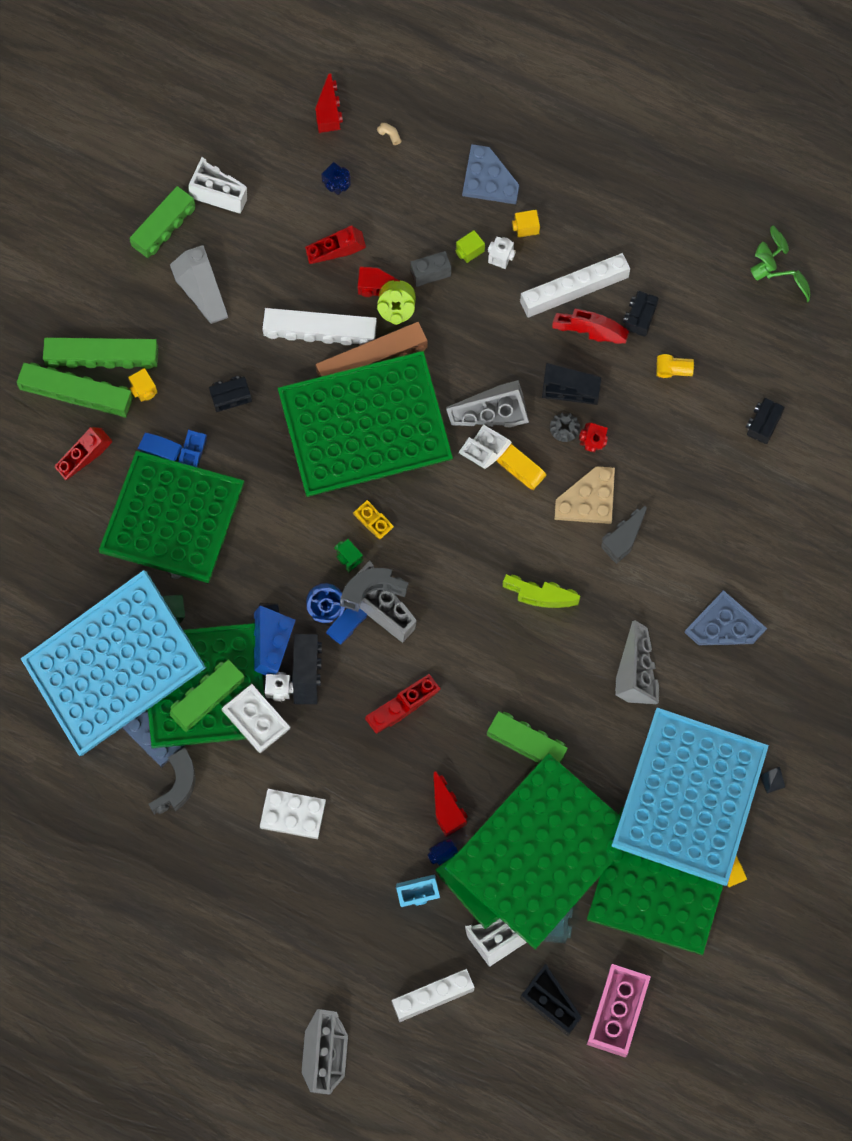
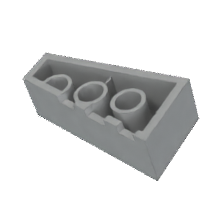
(388, 611)

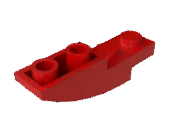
(598, 326)
(403, 704)

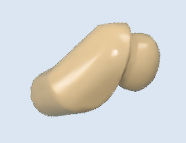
(391, 131)

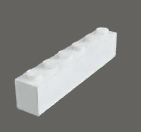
(575, 285)
(318, 327)

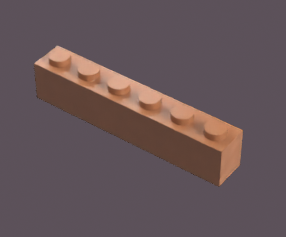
(393, 345)

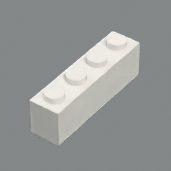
(433, 995)

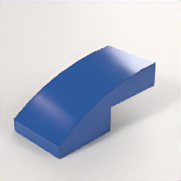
(159, 447)
(192, 448)
(345, 624)

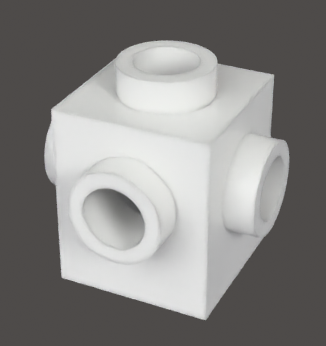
(501, 252)
(278, 686)

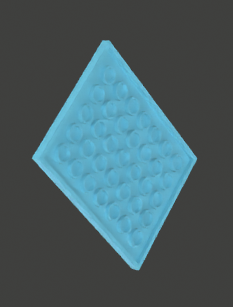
(113, 663)
(690, 796)

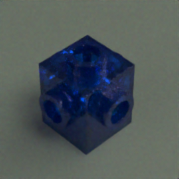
(336, 178)

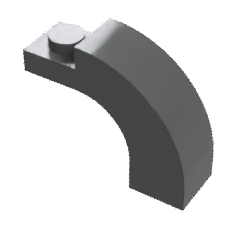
(370, 581)
(183, 784)

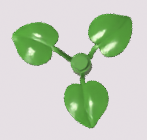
(768, 264)

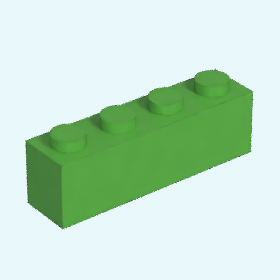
(162, 222)
(207, 695)
(525, 740)

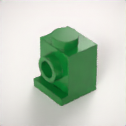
(348, 555)

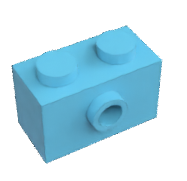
(418, 891)

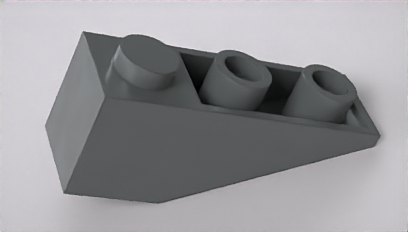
(621, 541)

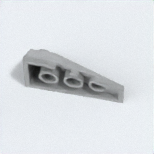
(196, 278)
(492, 407)

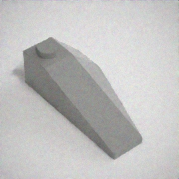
(635, 674)

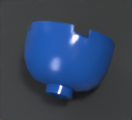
(324, 603)

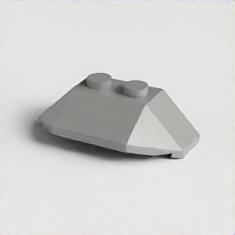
(324, 1052)

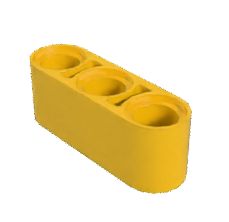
(521, 467)

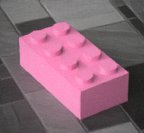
(618, 1010)

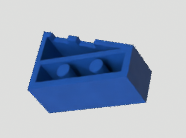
(271, 639)

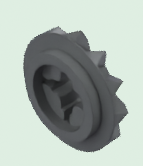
(564, 435)

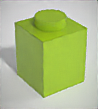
(470, 246)

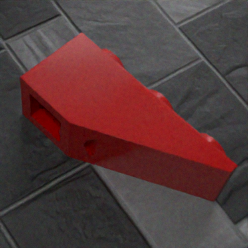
(326, 109)
(336, 245)
(372, 280)
(83, 452)
(448, 814)

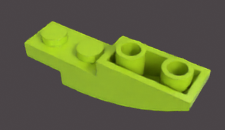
(548, 596)

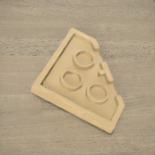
(588, 498)

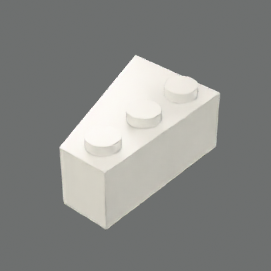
(216, 188)
(494, 941)

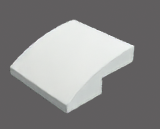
(485, 447)

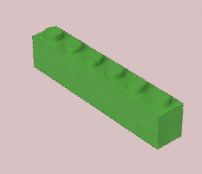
(100, 352)
(75, 389)

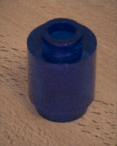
(442, 852)

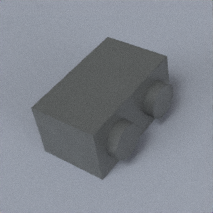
(430, 268)

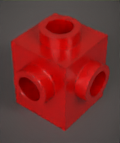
(593, 431)

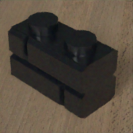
(641, 313)
(230, 393)
(765, 420)

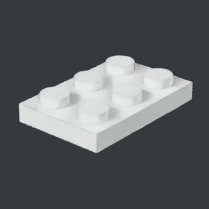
(255, 718)
(292, 813)

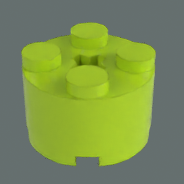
(396, 301)

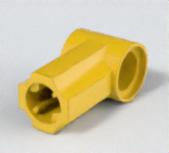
(669, 366)

